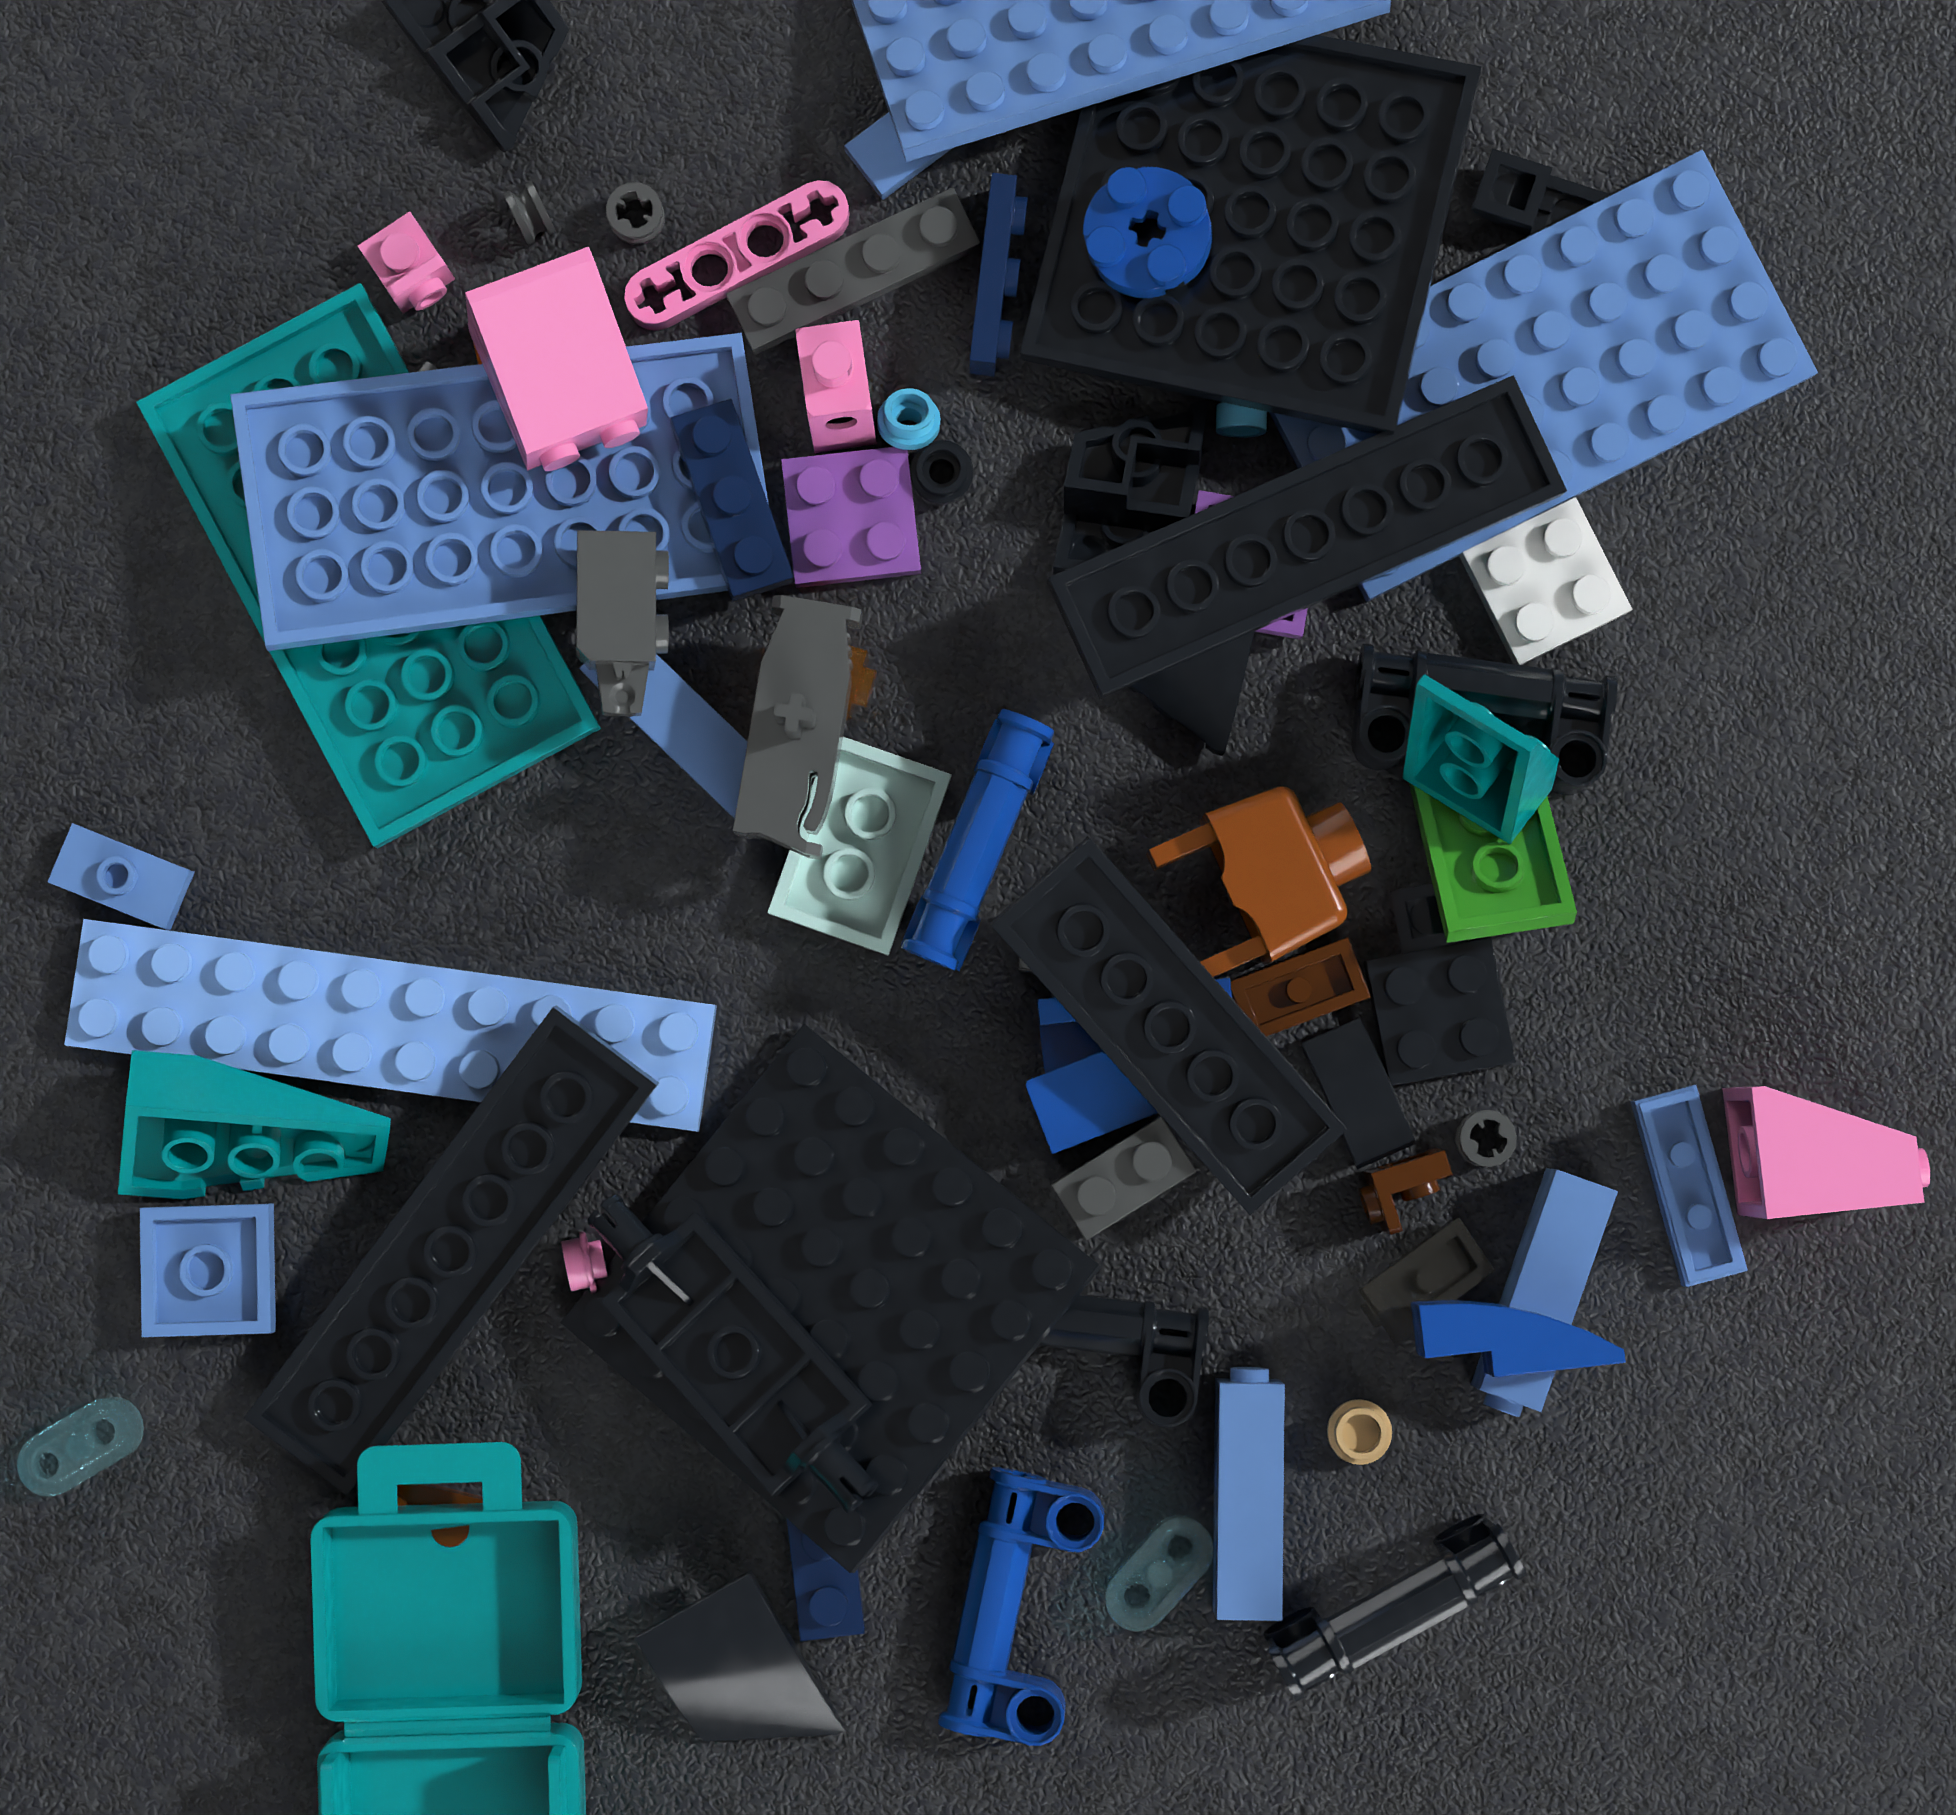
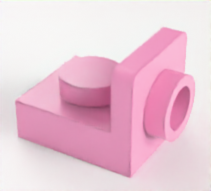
(407, 264)

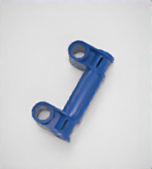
(1003, 777)
(994, 1605)

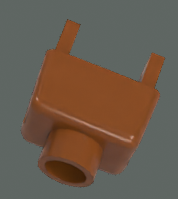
(1276, 870)

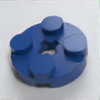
(1131, 199)

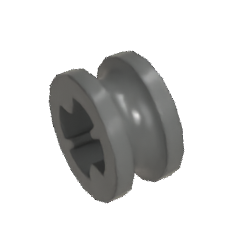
(648, 199)
(529, 212)
(1502, 1129)

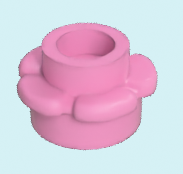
(583, 1262)

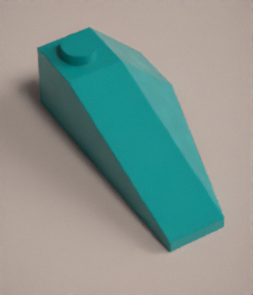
(215, 1125)

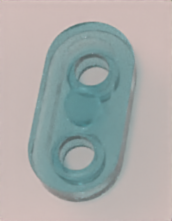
(78, 1447)
(1159, 1572)

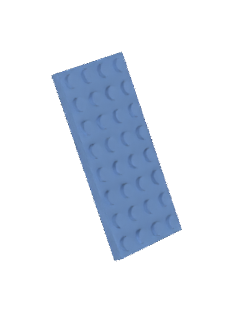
(1001, 64)
(1618, 330)
(416, 513)

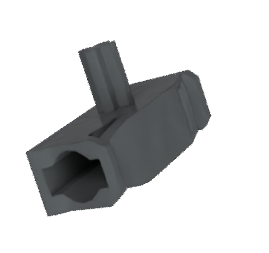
(797, 723)

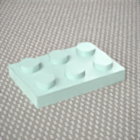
(870, 848)

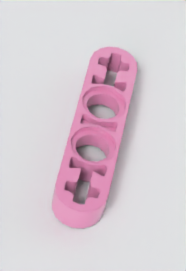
(731, 245)

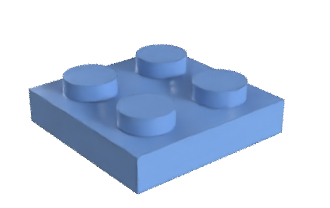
(207, 1270)

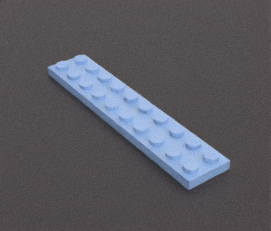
(363, 1017)

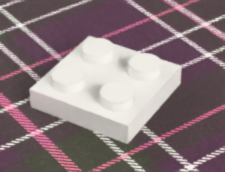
(1545, 582)

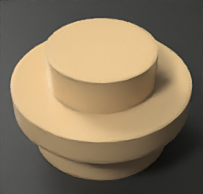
(1359, 1432)

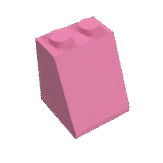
(557, 360)
(1815, 1159)

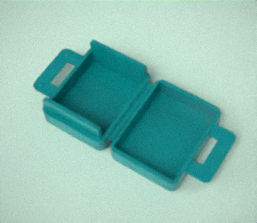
(447, 1651)

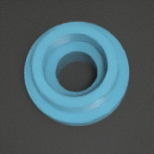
(912, 406)

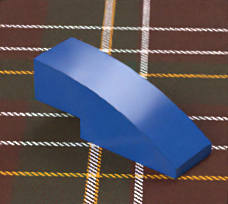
(1508, 1337)

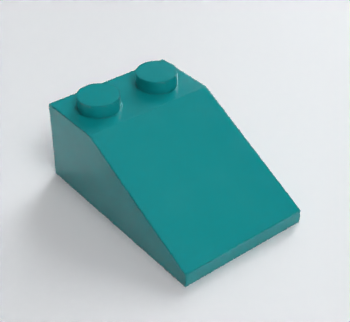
(1476, 761)

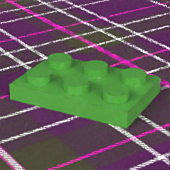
(1490, 884)

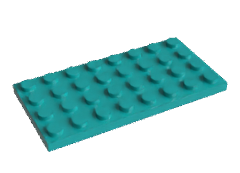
(399, 716)

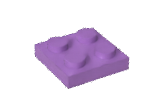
(851, 516)

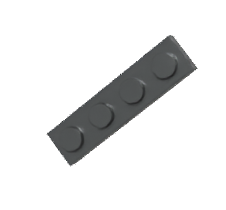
(853, 270)

